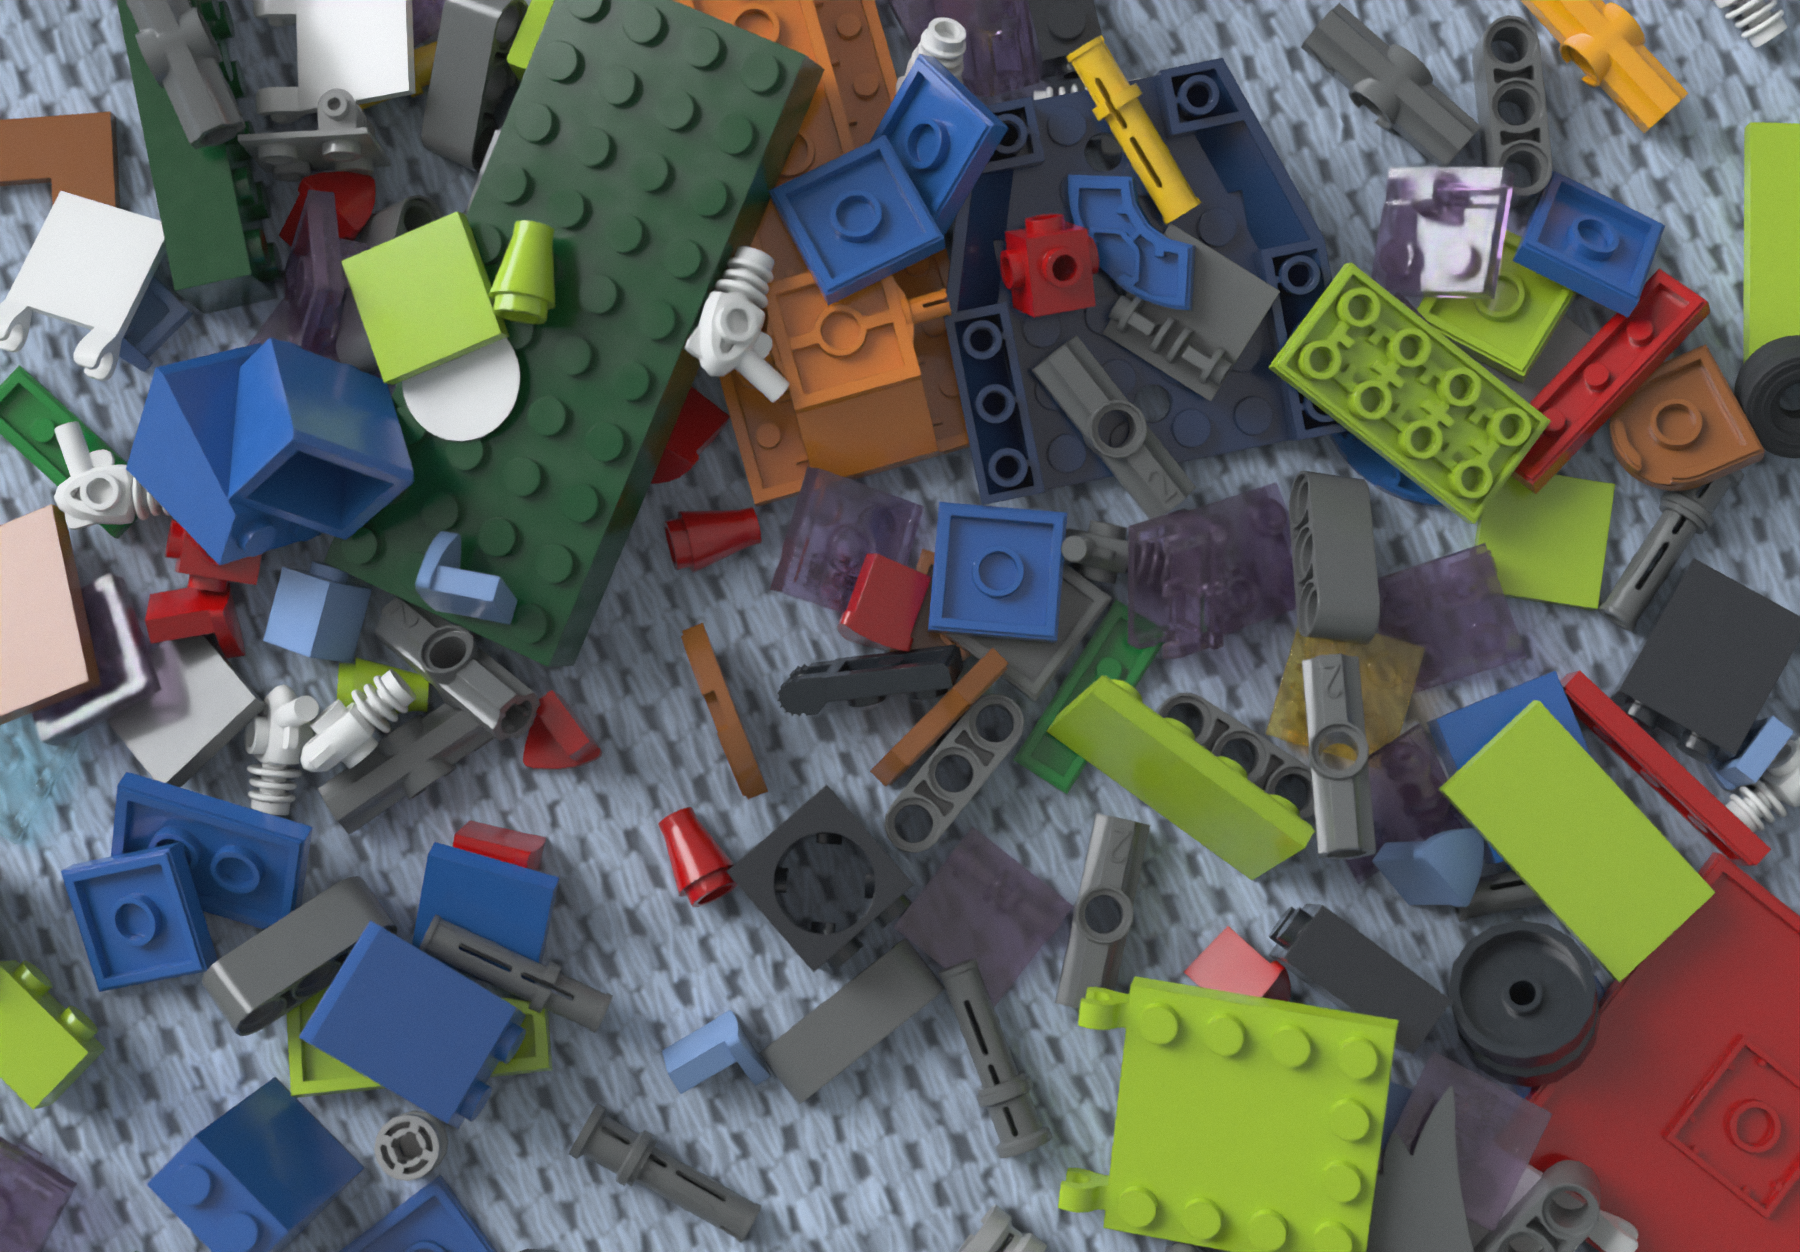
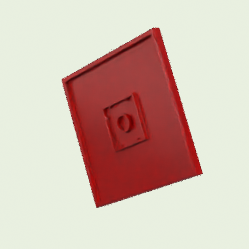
(1695, 1082)

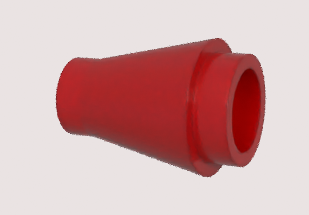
(709, 536)
(696, 858)

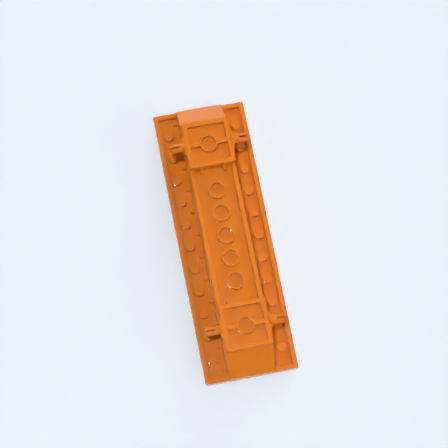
(876, 367)

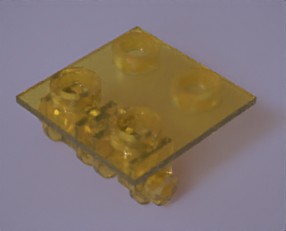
(1387, 683)

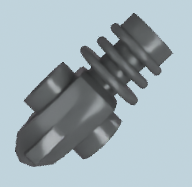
(1099, 551)

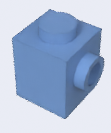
(317, 613)

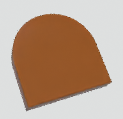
(1683, 426)

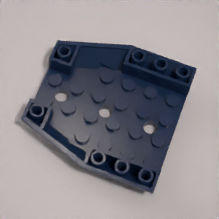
(1247, 214)

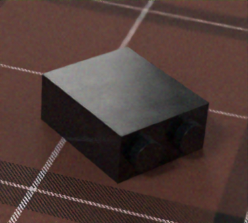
(1708, 663)
(1356, 972)

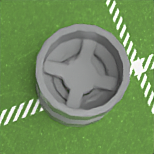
(419, 1136)
(995, 1228)

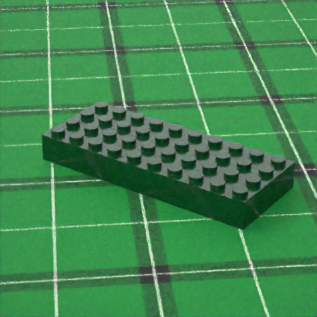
(652, 162)

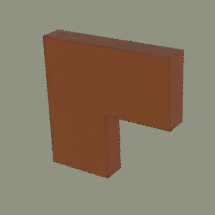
(66, 150)

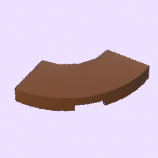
(723, 711)
(940, 718)

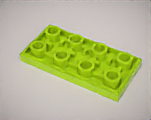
(1771, 233)
(1409, 393)
(1181, 778)
(1577, 840)

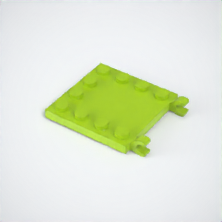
(1239, 1120)

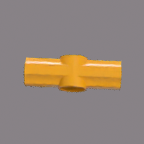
(1612, 55)

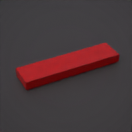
(1609, 373)
(1662, 772)

